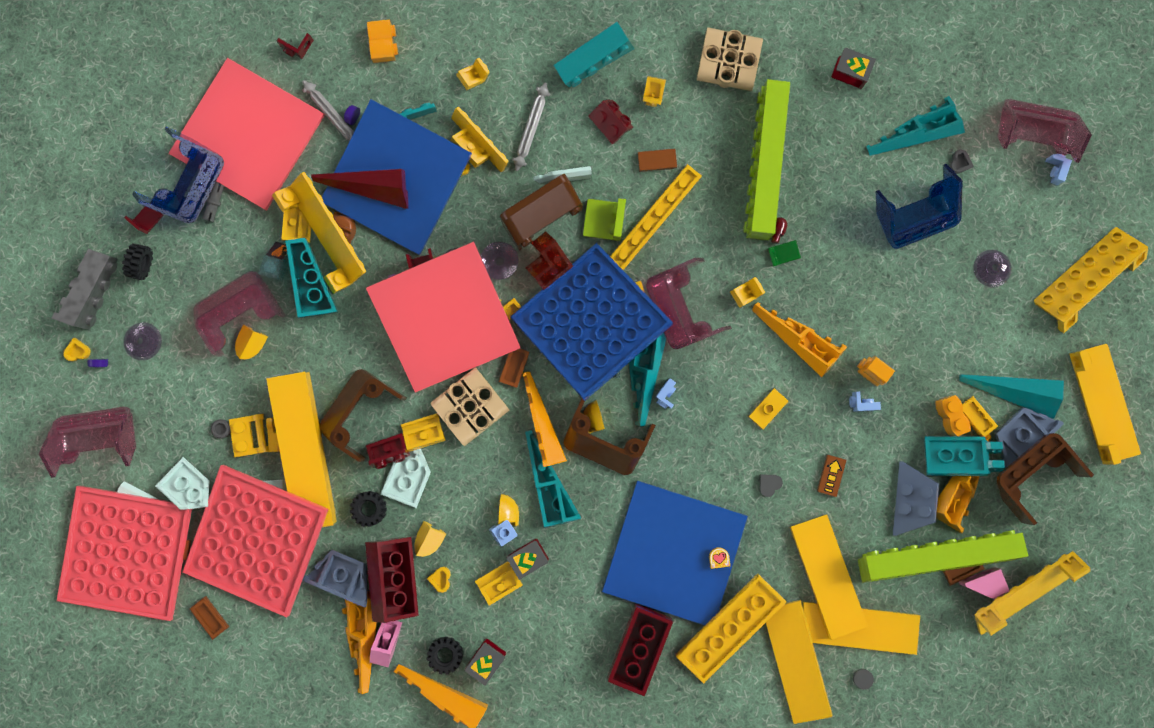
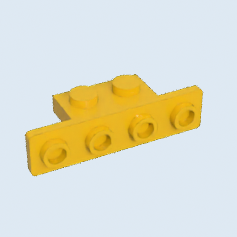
(474, 141)

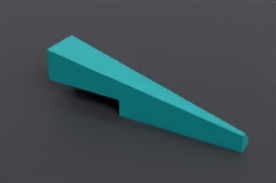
(931, 126)
(644, 374)
(1034, 394)
(553, 499)

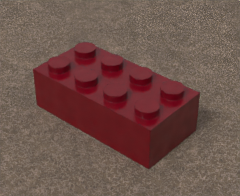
(391, 579)
(639, 649)

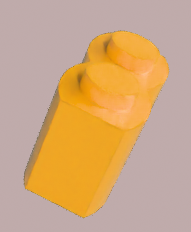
(381, 41)
(875, 370)
(954, 420)

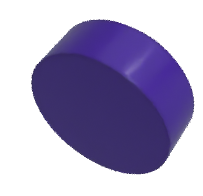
(351, 114)
(97, 362)

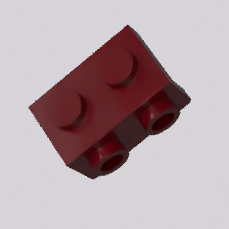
(610, 120)
(387, 451)

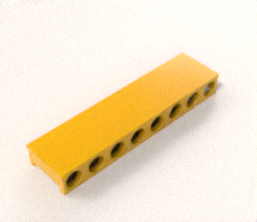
(301, 440)

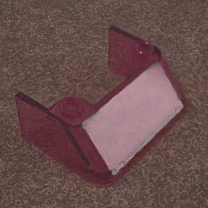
(1043, 125)
(666, 294)
(86, 433)

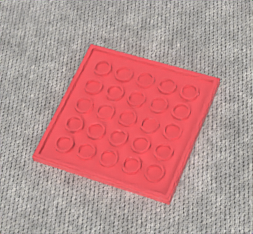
(254, 131)
(443, 317)
(255, 540)
(124, 553)

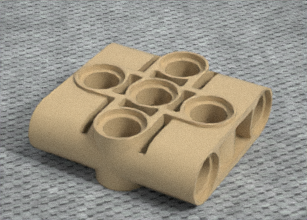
(750, 52)
(445, 407)

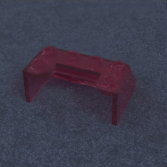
(228, 303)

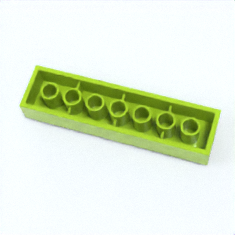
(767, 160)
(942, 557)

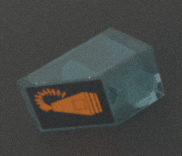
(275, 262)

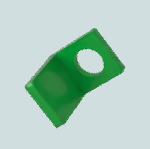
(784, 253)

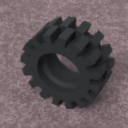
(137, 261)
(357, 512)
(434, 661)

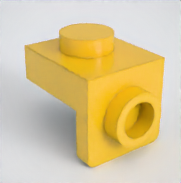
(473, 75)
(654, 91)
(747, 292)

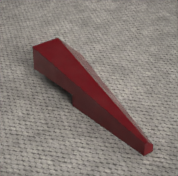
(380, 185)

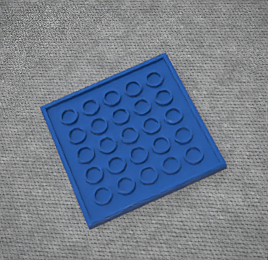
(431, 174)
(591, 321)
(667, 550)

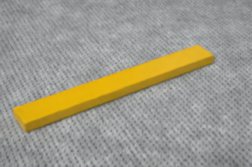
(655, 216)

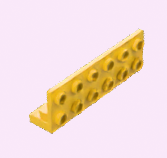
(330, 235)
(1091, 276)
(1105, 404)
(994, 616)

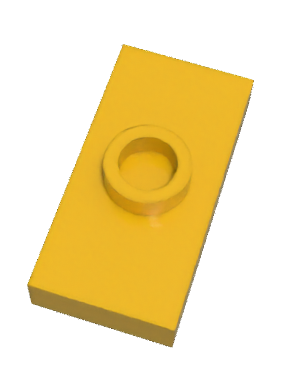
(768, 408)
(978, 417)

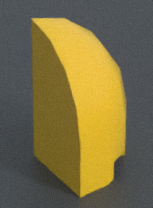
(249, 343)
(595, 417)
(508, 510)
(428, 540)

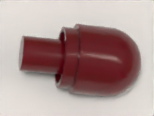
(781, 227)

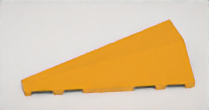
(803, 340)
(548, 442)
(956, 498)
(360, 637)
(457, 704)

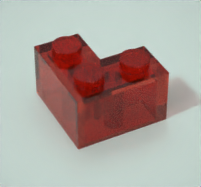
(551, 262)

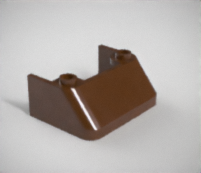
(540, 210)
(331, 425)
(1048, 450)
(604, 453)

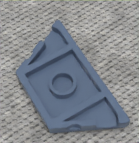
(1023, 432)
(914, 500)
(341, 577)

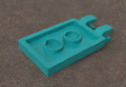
(961, 456)

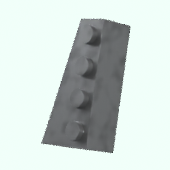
(87, 290)

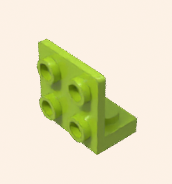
(604, 219)

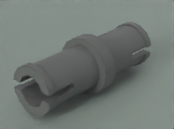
(213, 202)

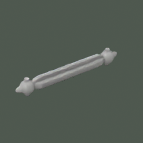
(328, 110)
(531, 126)

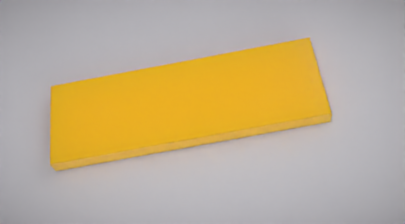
(828, 577)
(730, 628)
(885, 630)
(798, 664)

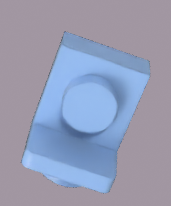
(1061, 169)
(667, 390)
(866, 405)
(503, 532)

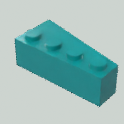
(594, 55)
(309, 286)

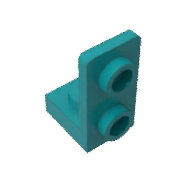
(424, 109)

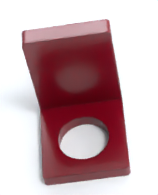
(291, 50)
(145, 219)

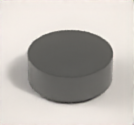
(220, 428)
(863, 679)

